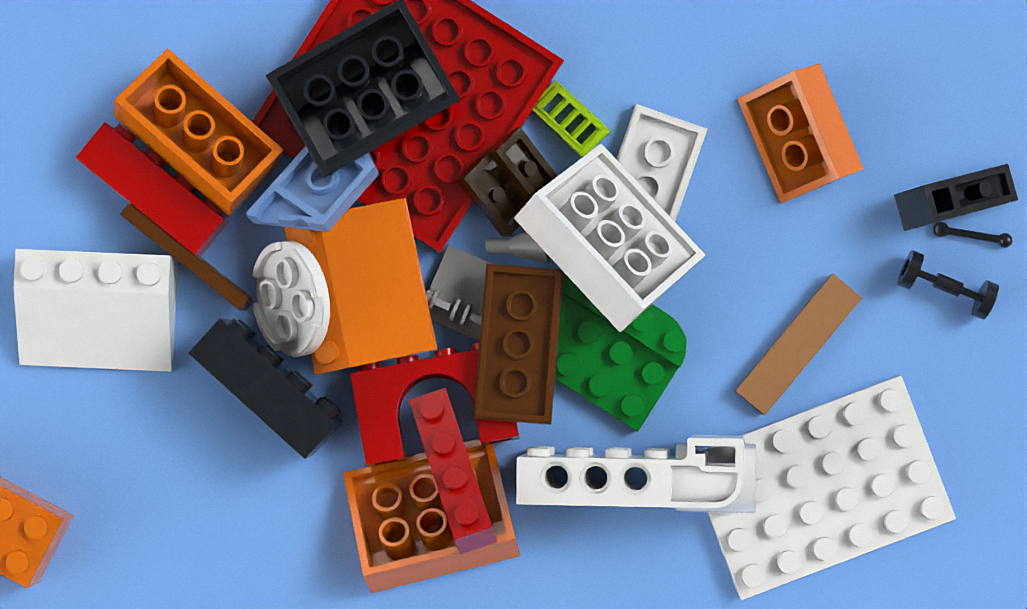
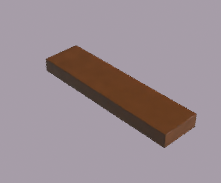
(194, 263)

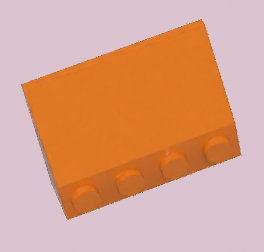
(372, 287)
(404, 526)

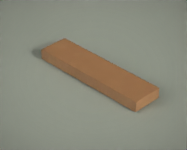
(798, 344)

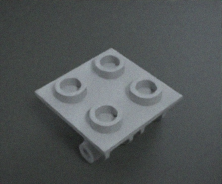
(458, 292)

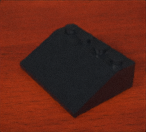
(363, 87)

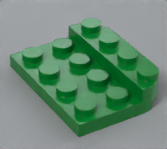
(615, 368)

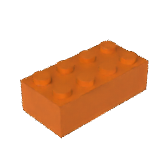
(197, 132)
(28, 533)

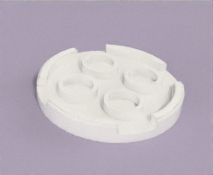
(291, 299)

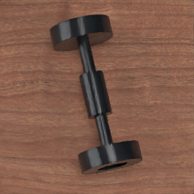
(983, 299)

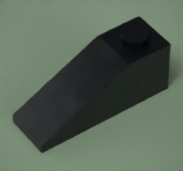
(955, 197)

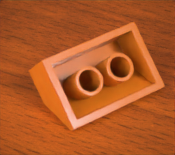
(800, 132)

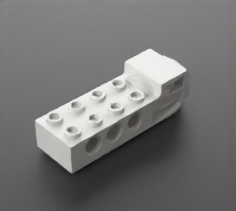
(672, 481)

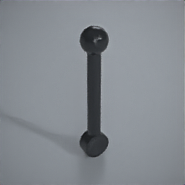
(941, 229)

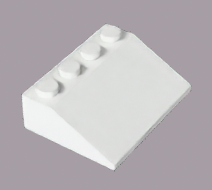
(609, 236)
(95, 309)

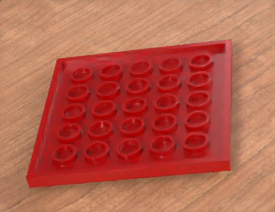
(498, 83)

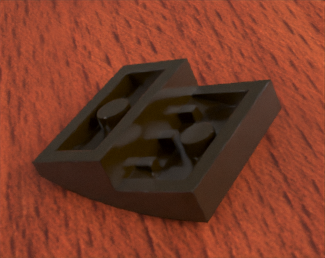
(506, 179)

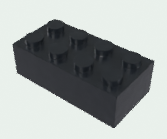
(266, 387)

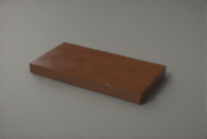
(518, 344)

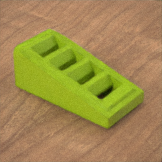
(590, 119)

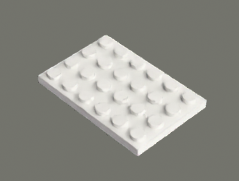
(831, 488)

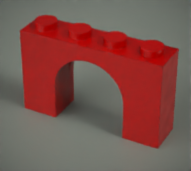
(381, 391)

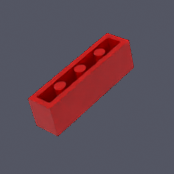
(151, 188)
(452, 471)

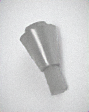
(518, 245)

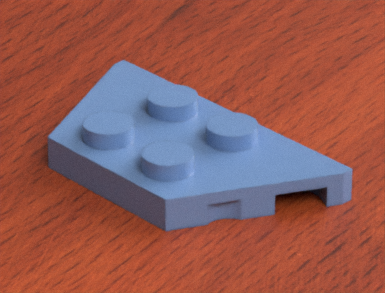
(307, 199)

